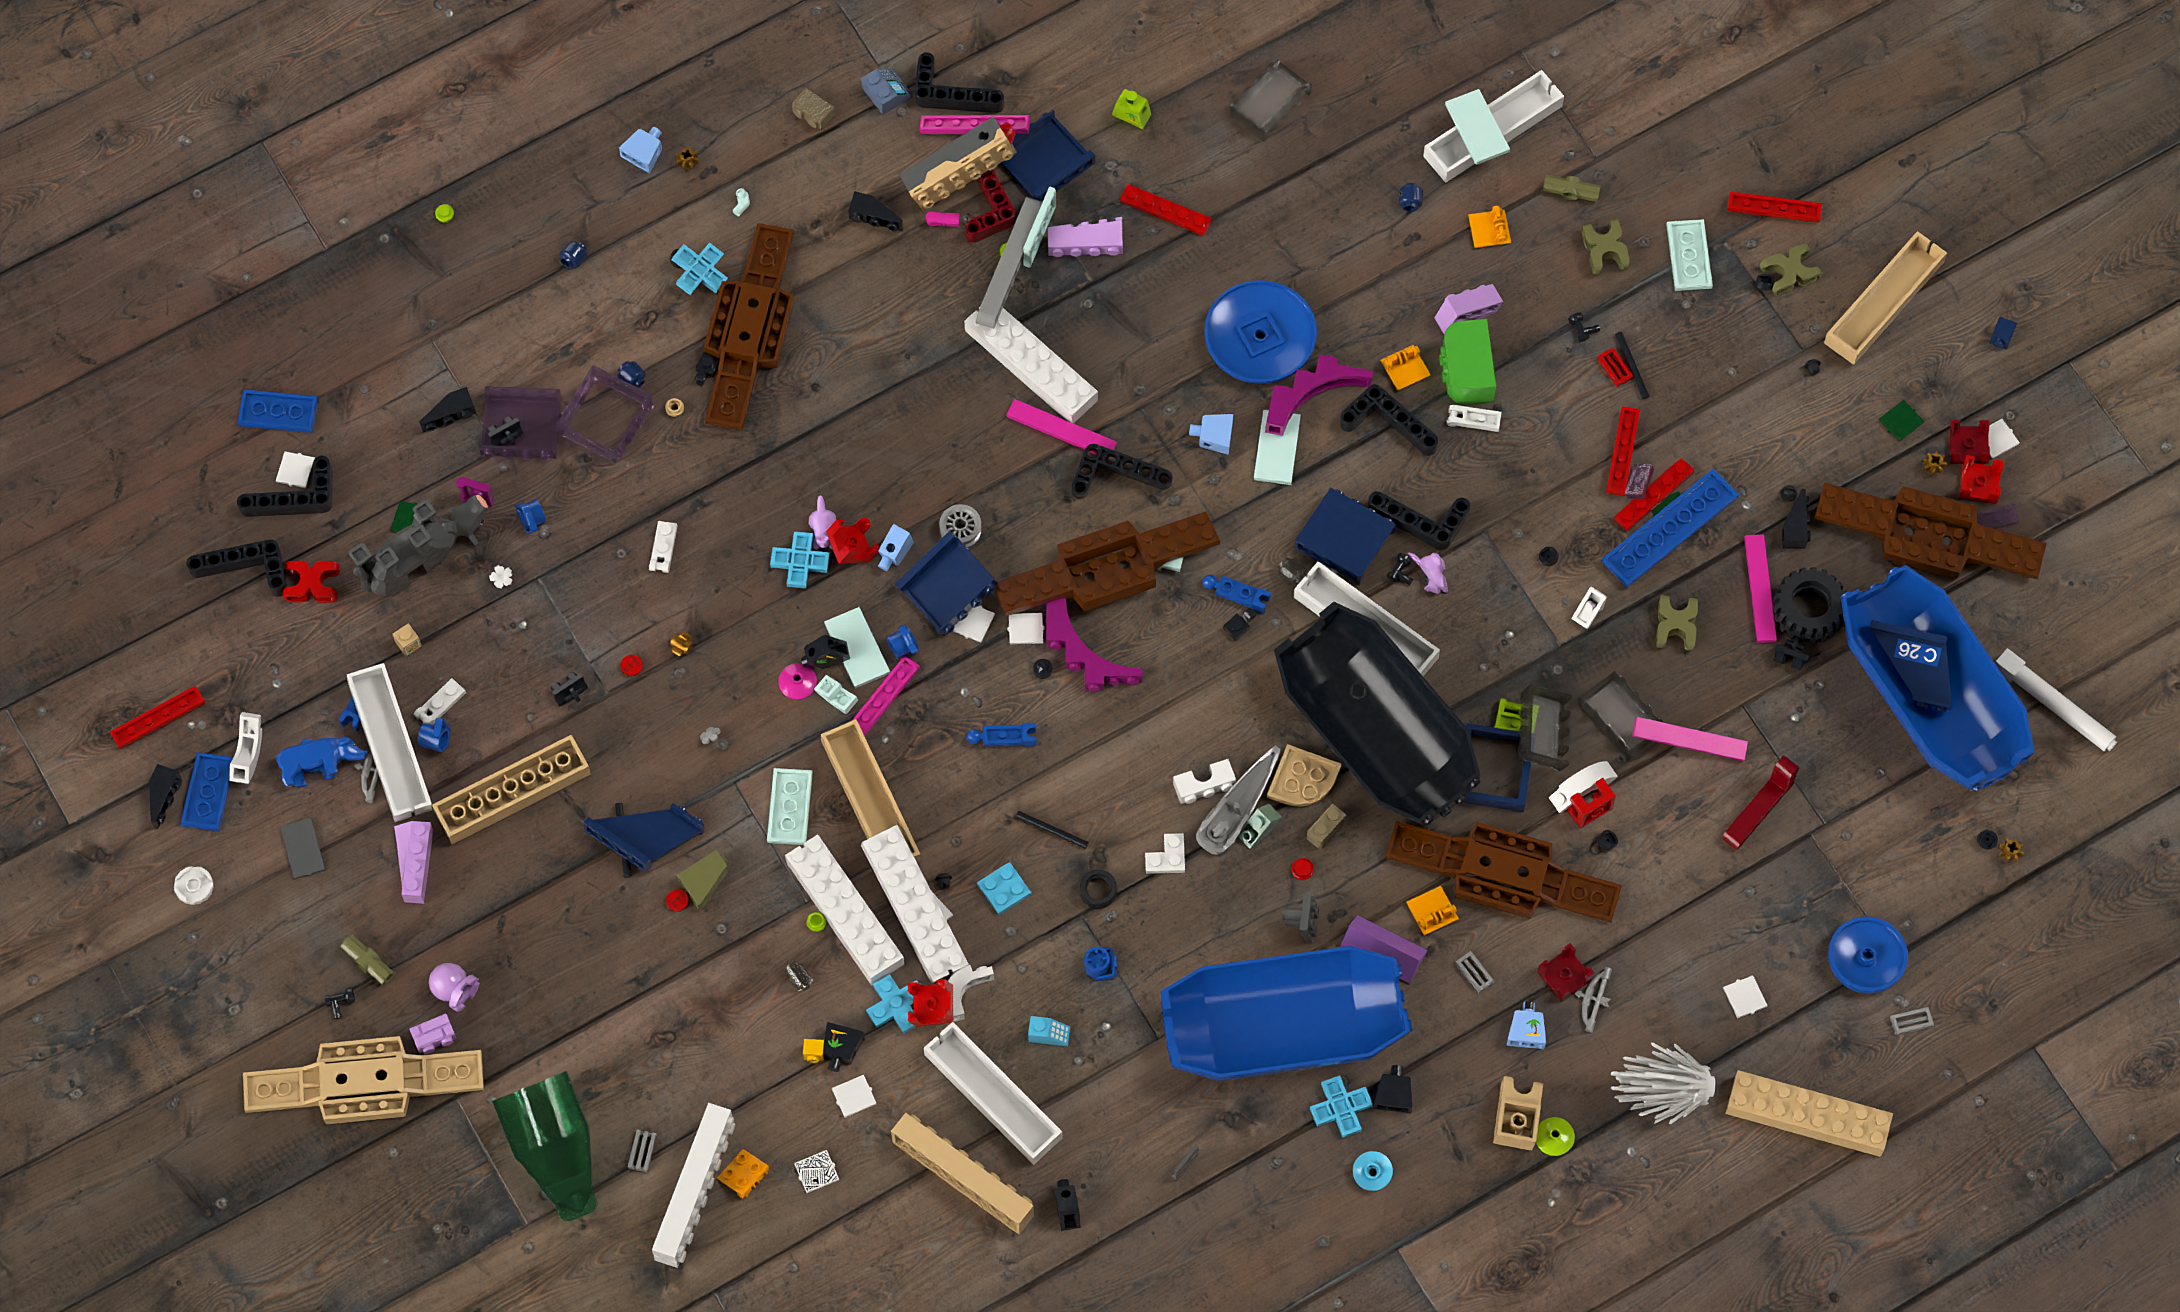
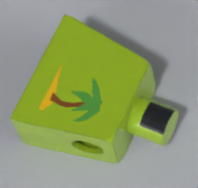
(1132, 108)

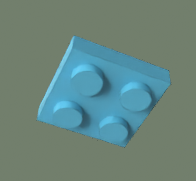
(1004, 888)

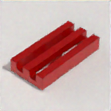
(1616, 381)

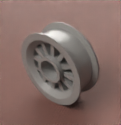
(970, 521)

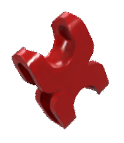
(311, 581)

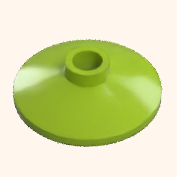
(1555, 1145)

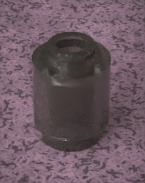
(799, 976)

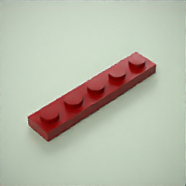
(1774, 207)
(1166, 209)
(1623, 451)
(1655, 494)
(157, 717)

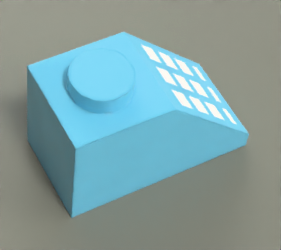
(1048, 1031)

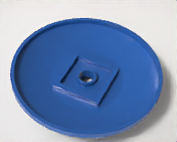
(1267, 309)

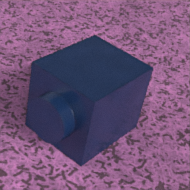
(2003, 333)

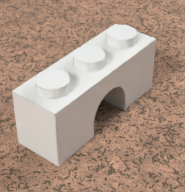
(1190, 789)

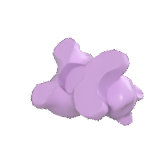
(820, 521)
(1433, 567)

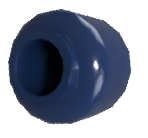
(1410, 197)
(573, 255)
(632, 373)

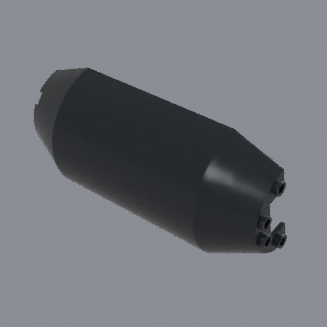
(1397, 738)

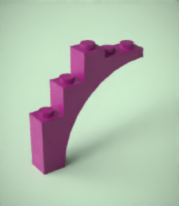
(1308, 384)
(1078, 656)

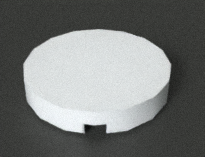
(193, 885)

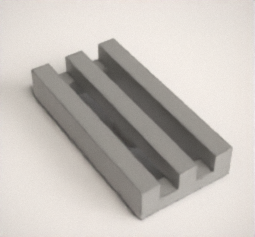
(1478, 989)
(1928, 1017)
(645, 1134)

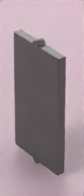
(302, 848)

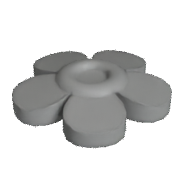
(710, 734)

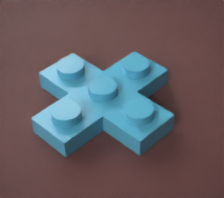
(699, 268)
(800, 560)
(894, 1004)
(1341, 1106)

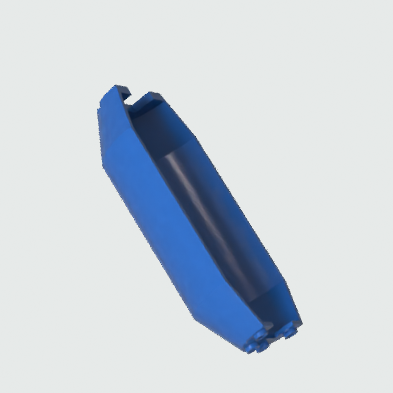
(1988, 723)
(1284, 1013)

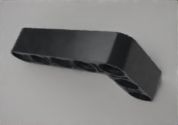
(951, 93)
(1391, 416)
(1117, 467)
(293, 497)
(1420, 521)
(243, 561)

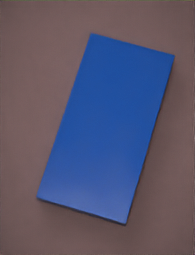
(277, 411)
(207, 792)

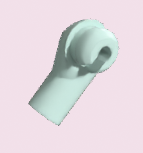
(743, 202)

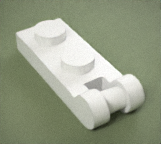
(1474, 418)
(663, 546)
(440, 702)

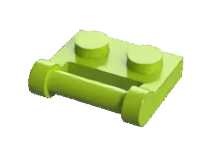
(1508, 720)

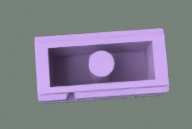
(433, 1034)

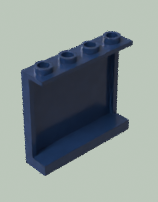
(1047, 157)
(1344, 535)
(947, 583)

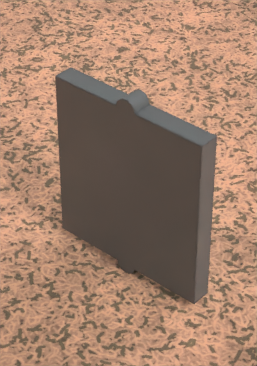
(1186, 1162)

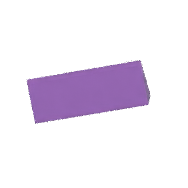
(1376, 939)

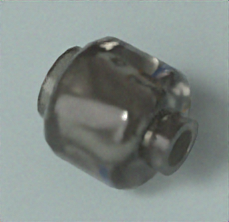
(1291, 571)

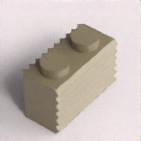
(813, 109)
(1326, 826)

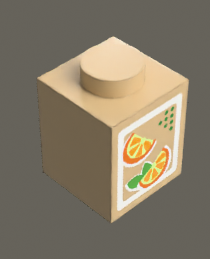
(407, 639)

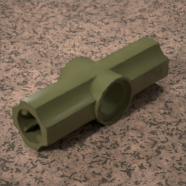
(1571, 188)
(367, 960)

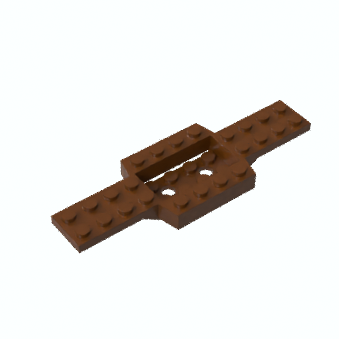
(733, 317)
(1925, 547)
(1111, 581)
(1508, 854)

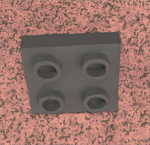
(1303, 917)

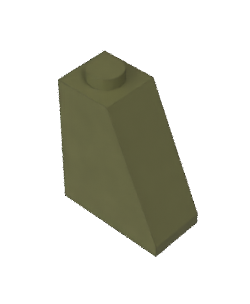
(703, 878)

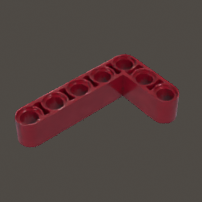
(997, 213)
(1750, 818)

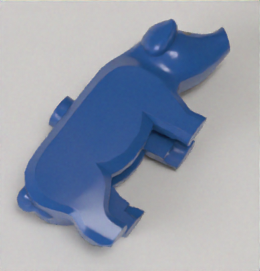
(314, 756)

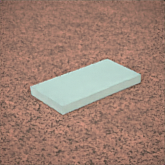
(1477, 126)
(1039, 227)
(1689, 255)
(1277, 452)
(865, 660)
(789, 806)

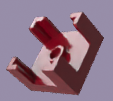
(1969, 441)
(1565, 973)

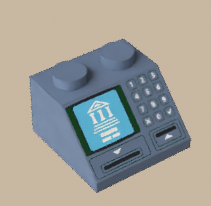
(885, 89)

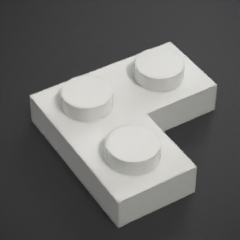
(1169, 861)

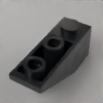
(870, 210)
(451, 408)
(1795, 527)
(162, 789)

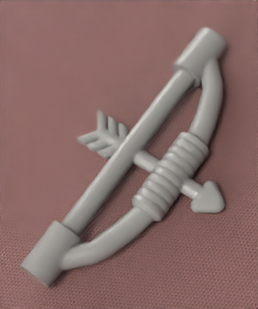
(365, 774)
(1590, 1023)

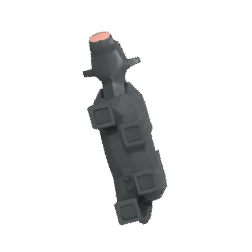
(421, 543)

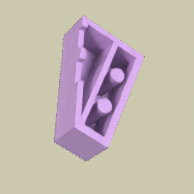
(1468, 306)

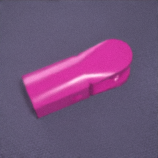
(942, 219)

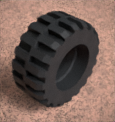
(1805, 627)

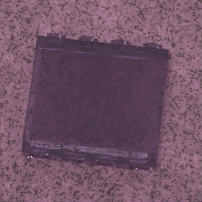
(538, 415)

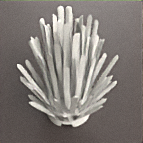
(1685, 1082)

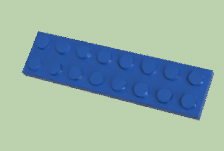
(1670, 528)

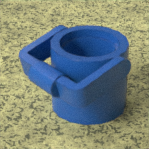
(530, 515)
(902, 642)
(435, 736)
(1097, 963)

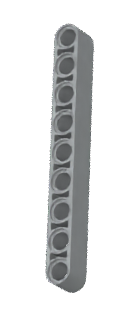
(1008, 265)

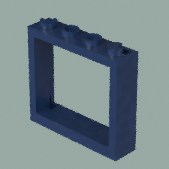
(1493, 800)

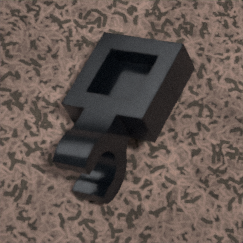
(706, 367)
(1237, 625)

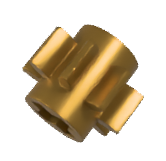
(687, 158)
(1934, 463)
(681, 643)
(2013, 844)

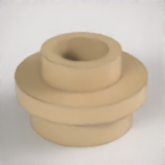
(672, 403)

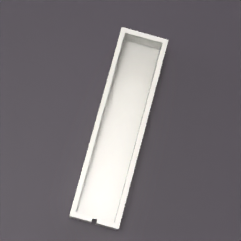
(1513, 113)
(1035, 365)
(1328, 587)
(389, 742)
(914, 904)
(844, 910)
(993, 1093)
(693, 1185)

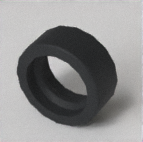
(1098, 903)

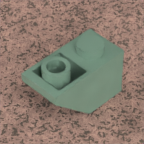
(1259, 825)

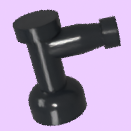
(1576, 319)
(1402, 560)
(334, 1000)

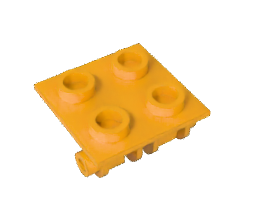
(1489, 228)
(1405, 367)
(1432, 910)
(743, 1173)

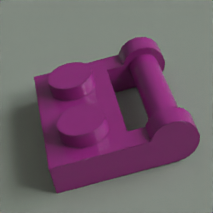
(477, 488)

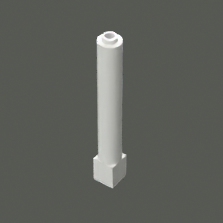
(2014, 670)

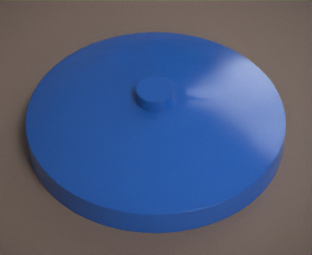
(1867, 955)

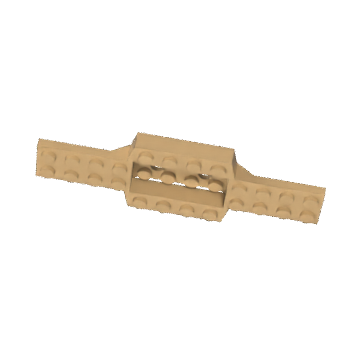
(360, 1063)

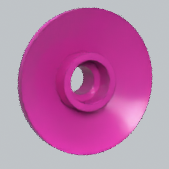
(797, 689)

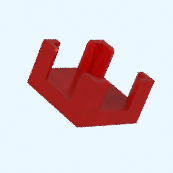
(1980, 481)
(850, 542)
(1586, 813)
(931, 1003)

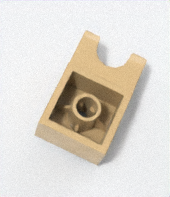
(1518, 1109)

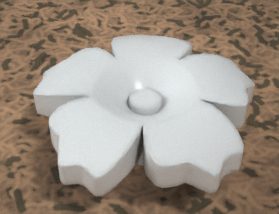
(501, 576)

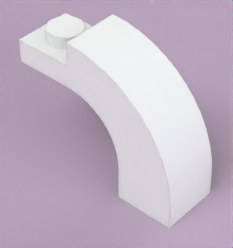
(248, 748)
(1582, 783)
(963, 980)

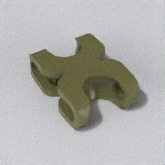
(1605, 246)
(1791, 269)
(1677, 622)

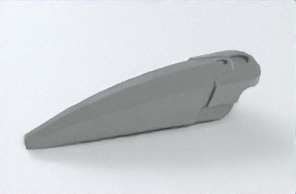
(1235, 808)

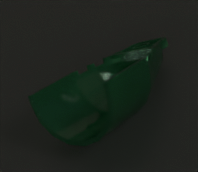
(552, 1142)

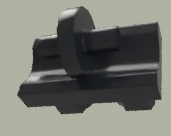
(506, 433)
(1782, 652)
(570, 690)

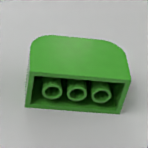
(1468, 363)

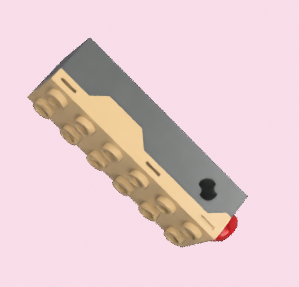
(959, 162)

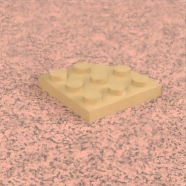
(1303, 778)

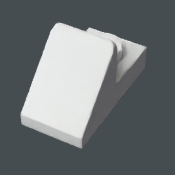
(1589, 607)

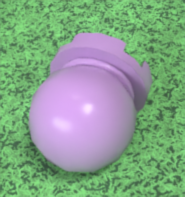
(452, 984)

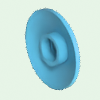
(1372, 1161)

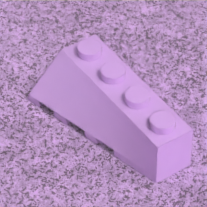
(1086, 239)
(414, 851)

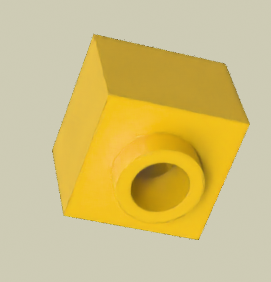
(813, 1050)

